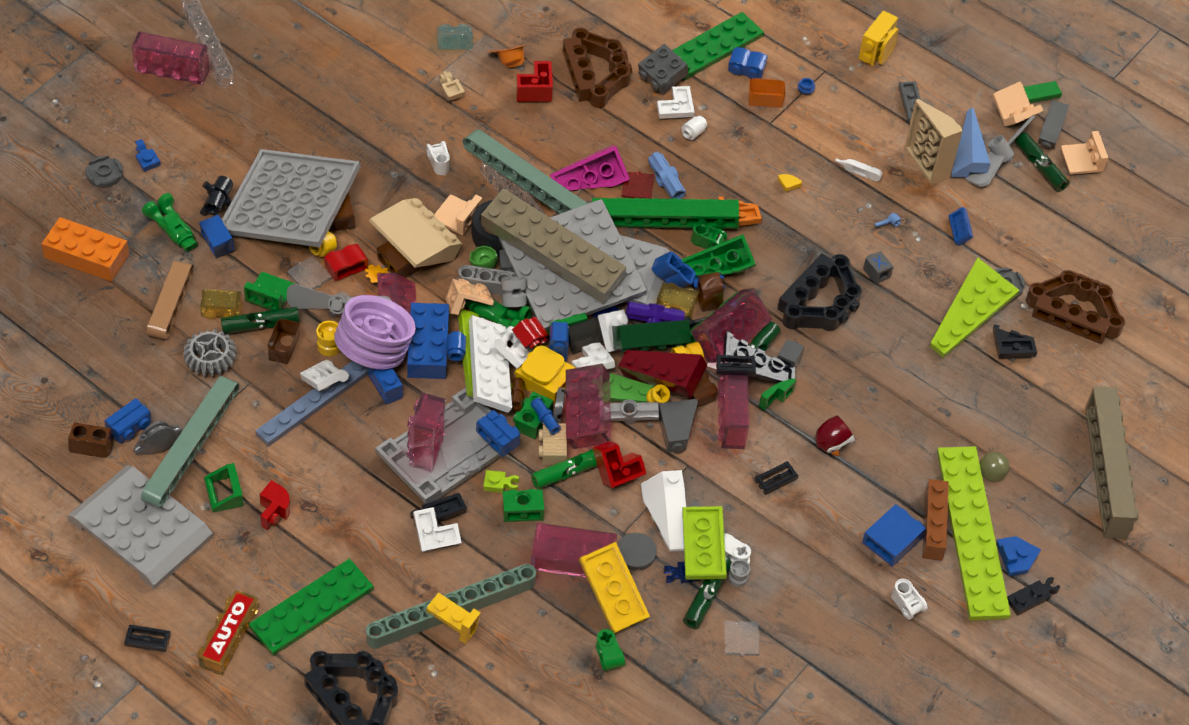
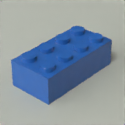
(428, 345)

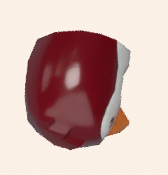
(833, 435)

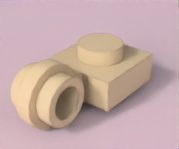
(450, 87)

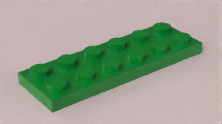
(718, 43)
(311, 607)

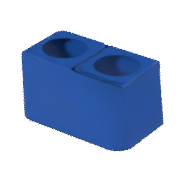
(217, 236)

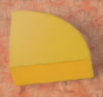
(789, 182)

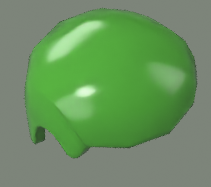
(483, 257)

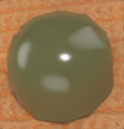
(994, 466)

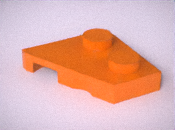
(748, 213)

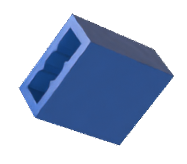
(894, 535)

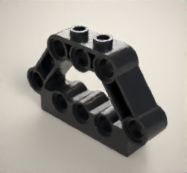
(815, 277)
(348, 666)

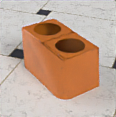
(775, 92)

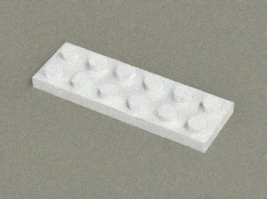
(488, 365)

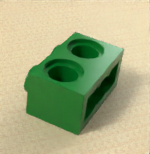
(528, 414)

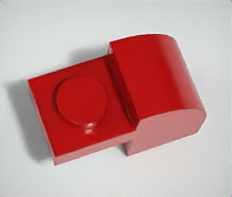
(277, 504)

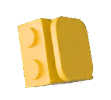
(879, 39)
(544, 372)

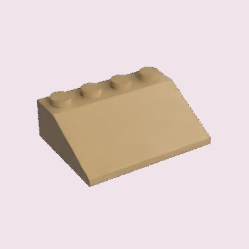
(932, 141)
(417, 233)

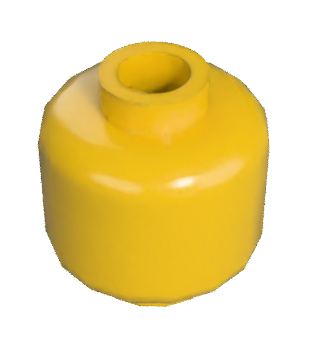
(329, 244)

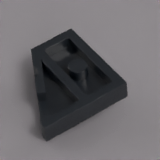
(1013, 344)

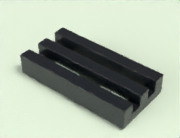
(734, 366)
(778, 480)
(146, 641)

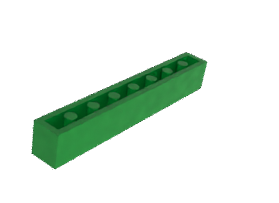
(672, 212)

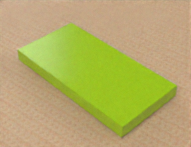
(704, 542)

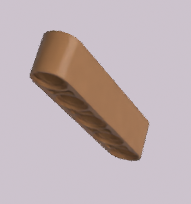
(170, 300)

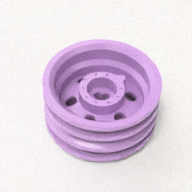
(374, 332)

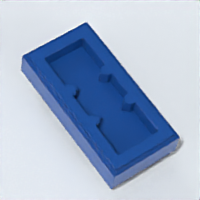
(960, 226)

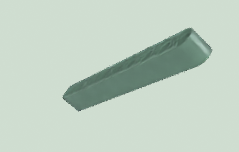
(521, 172)
(189, 442)
(477, 591)

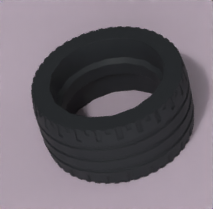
(479, 235)

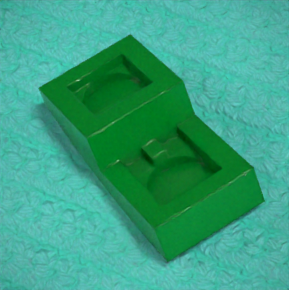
(779, 391)

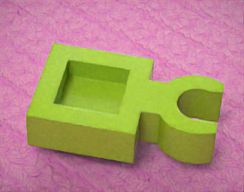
(496, 481)

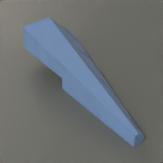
(971, 150)

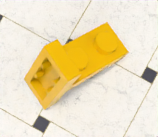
(454, 616)

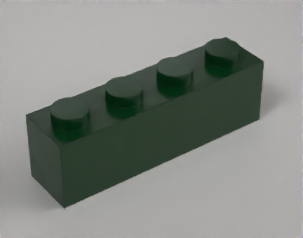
(651, 334)

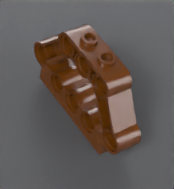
(579, 66)
(1071, 317)

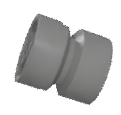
(514, 298)

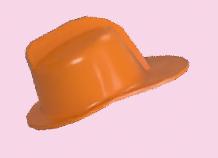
(511, 57)

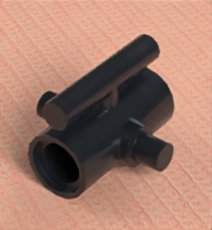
(217, 195)

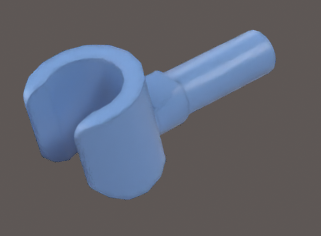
(893, 219)

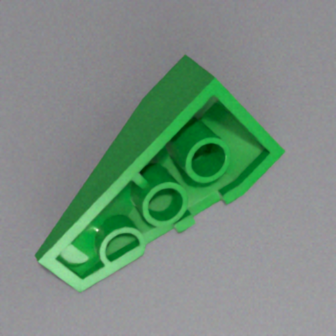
(725, 258)

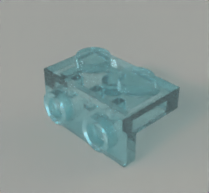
(455, 37)

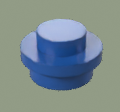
(806, 86)

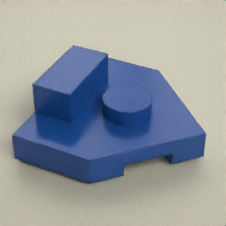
(1017, 555)

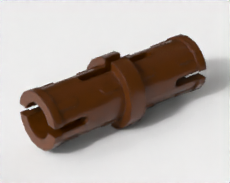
(517, 393)

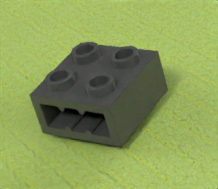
(663, 69)

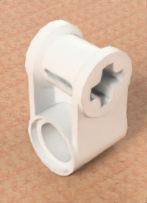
(439, 158)
(735, 549)
(909, 602)

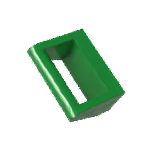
(235, 500)

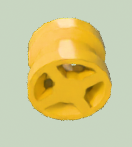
(652, 394)

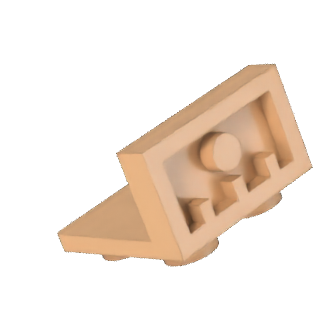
(1014, 104)
(1085, 157)
(458, 213)
(463, 289)

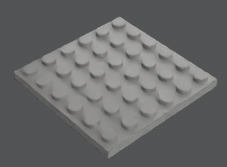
(290, 197)
(557, 298)

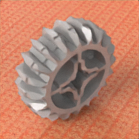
(212, 359)

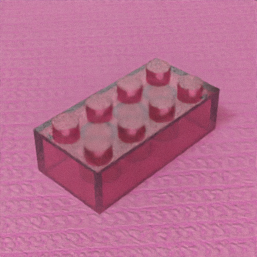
(170, 58)
(740, 315)
(588, 406)
(733, 411)
(426, 431)
(560, 547)

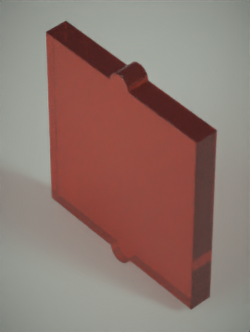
(638, 185)

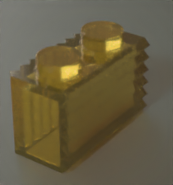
(678, 298)
(220, 303)

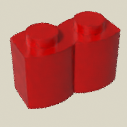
(346, 262)
(531, 333)

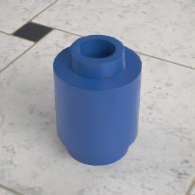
(456, 346)

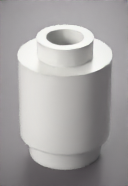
(694, 127)

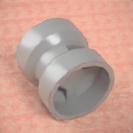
(739, 573)

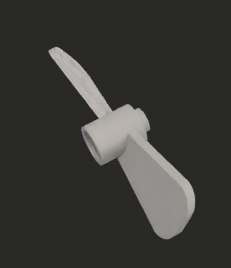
(1000, 153)
(312, 299)

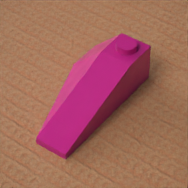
(594, 171)

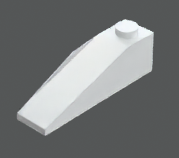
(664, 499)

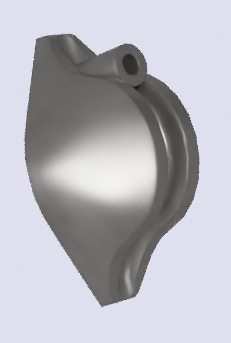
(157, 438)

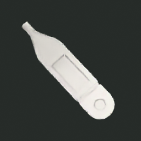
(861, 169)

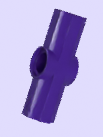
(653, 312)

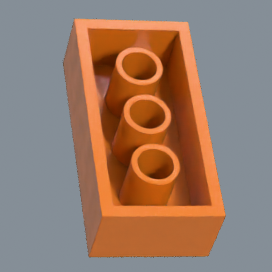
(85, 249)

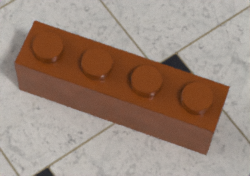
(935, 519)

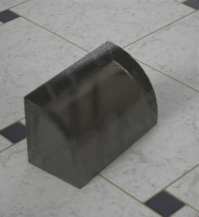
(584, 334)

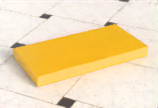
(614, 587)

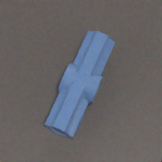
(666, 176)

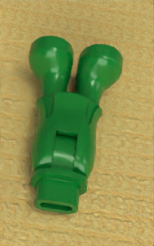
(172, 224)
(498, 313)

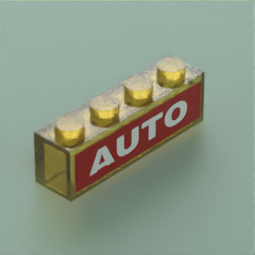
(228, 632)

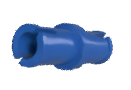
(545, 416)

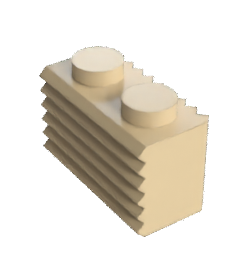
(553, 446)

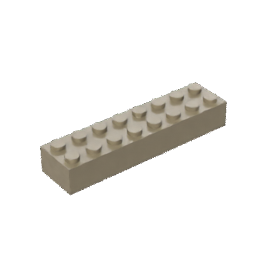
(553, 246)
(1111, 463)

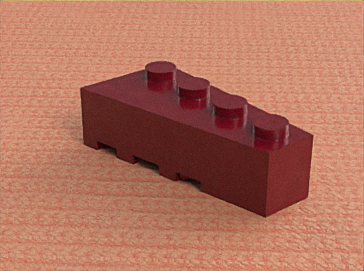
(674, 370)

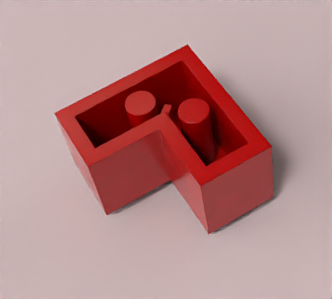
(536, 86)
(617, 468)

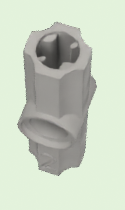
(641, 411)

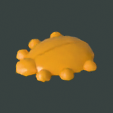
(372, 272)

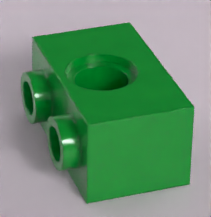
(515, 512)

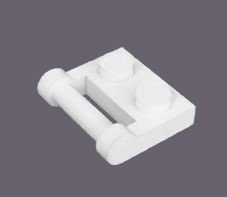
(516, 353)
(320, 379)

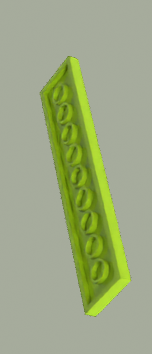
(973, 534)

